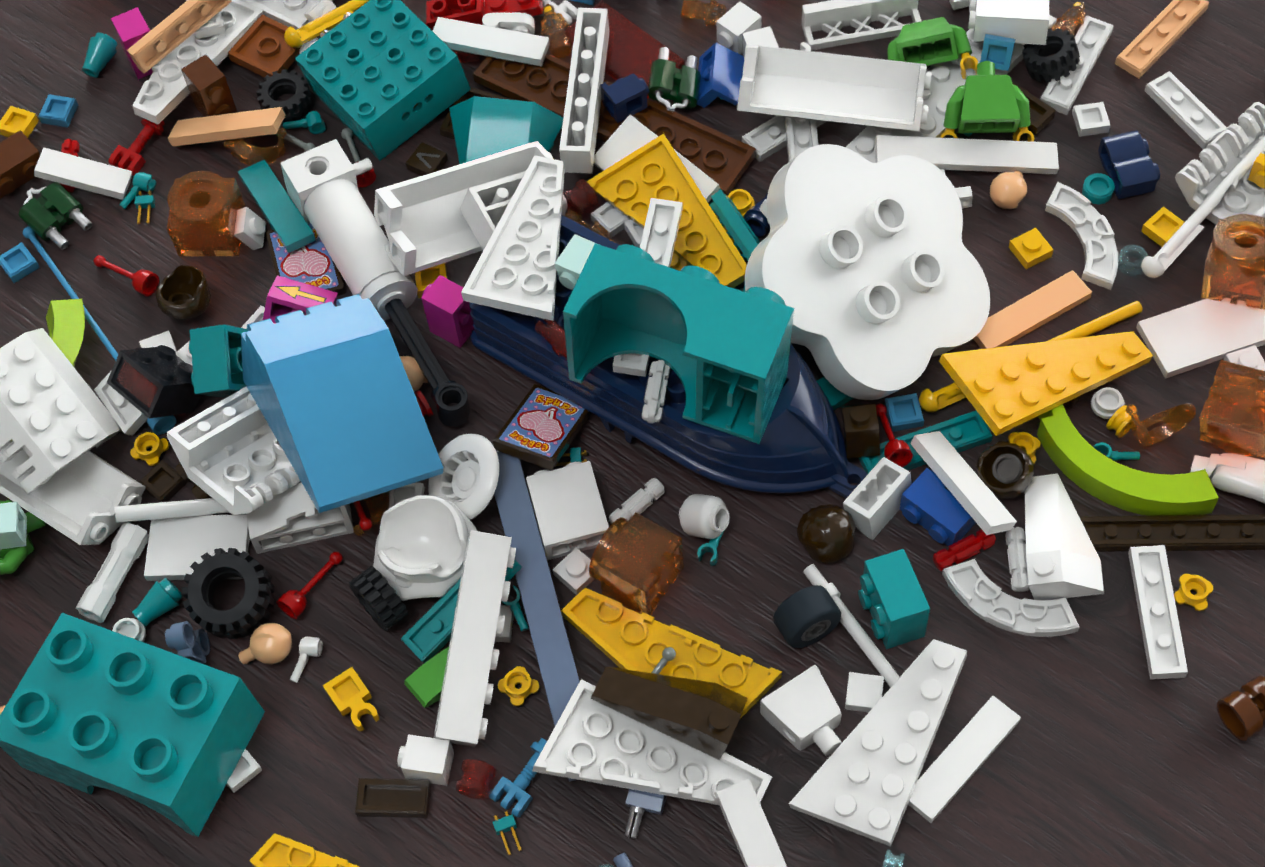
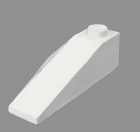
(1057, 545)

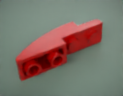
(474, 10)

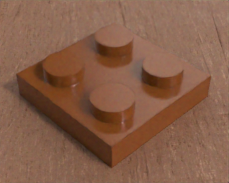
(264, 48)

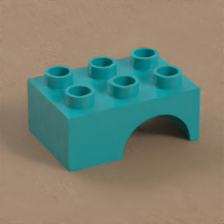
(717, 339)
(129, 721)

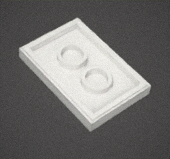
(182, 540)

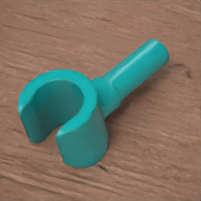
(312, 121)
(141, 181)
(1105, 448)
(710, 547)
(516, 609)

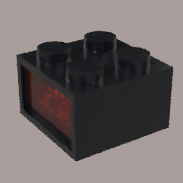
(154, 381)

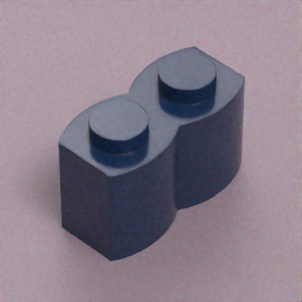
(1128, 164)

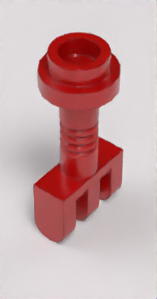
(130, 158)

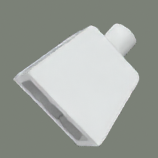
(804, 712)

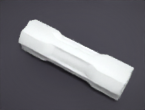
(102, 592)

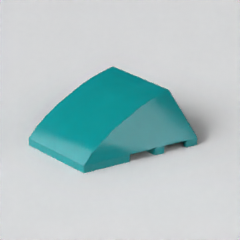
(496, 125)

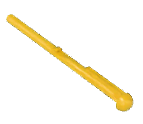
(328, 21)
(950, 394)

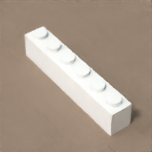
(584, 90)
(473, 638)

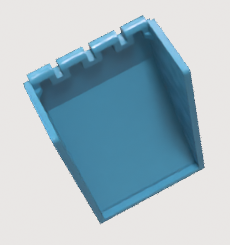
(339, 401)

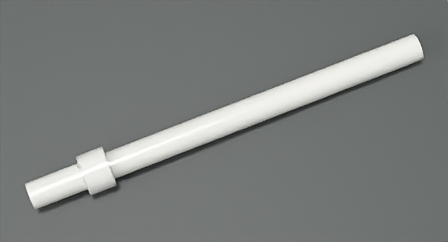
(854, 627)

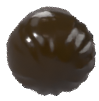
(184, 293)
(1005, 469)
(827, 533)

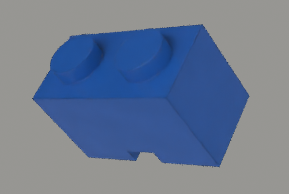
(935, 509)

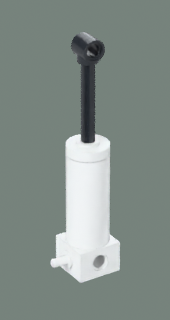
(328, 197)

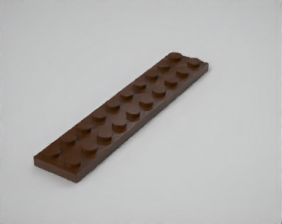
(708, 149)

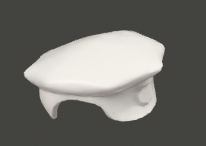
(422, 546)

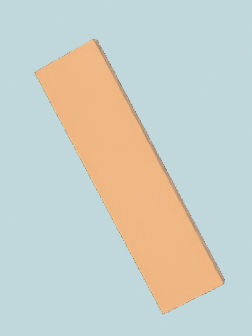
(173, 31)
(1160, 35)
(226, 126)
(1033, 311)

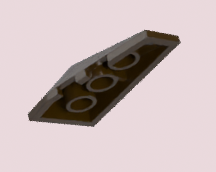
(682, 708)

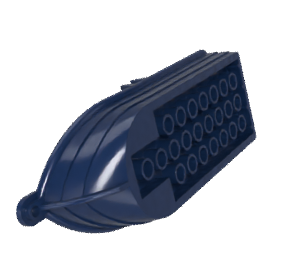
(797, 451)

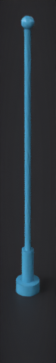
(158, 425)

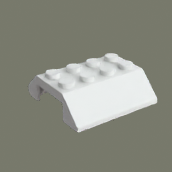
(1218, 160)
(46, 409)
(233, 454)

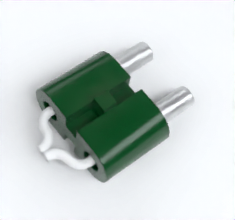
(674, 83)
(51, 212)

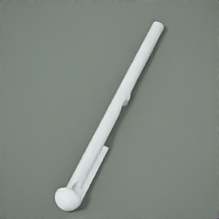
(1155, 266)

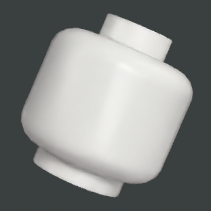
(704, 516)

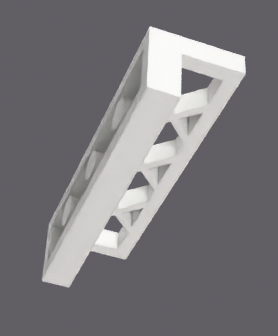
(835, 14)

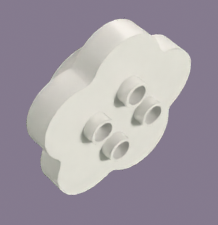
(870, 266)

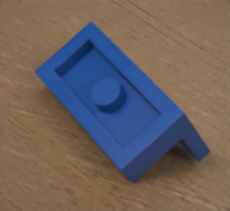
(720, 75)

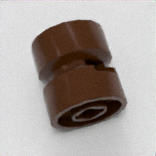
(1245, 710)

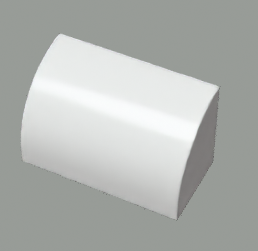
(877, 497)

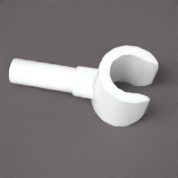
(308, 647)

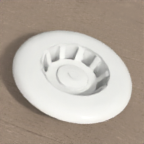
(469, 479)

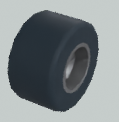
(807, 616)

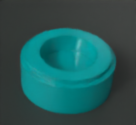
(1098, 188)

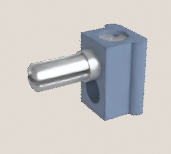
(639, 802)

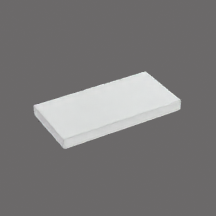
(632, 136)
(1201, 333)

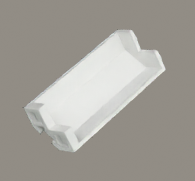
(834, 87)
(425, 212)
(76, 498)

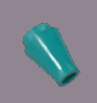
(99, 53)
(158, 601)

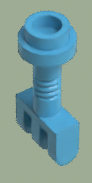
(517, 789)

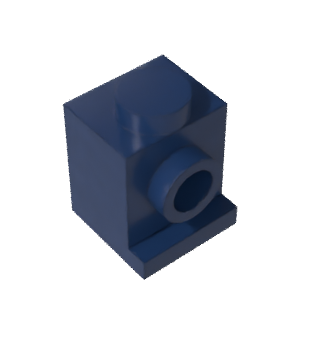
(625, 97)

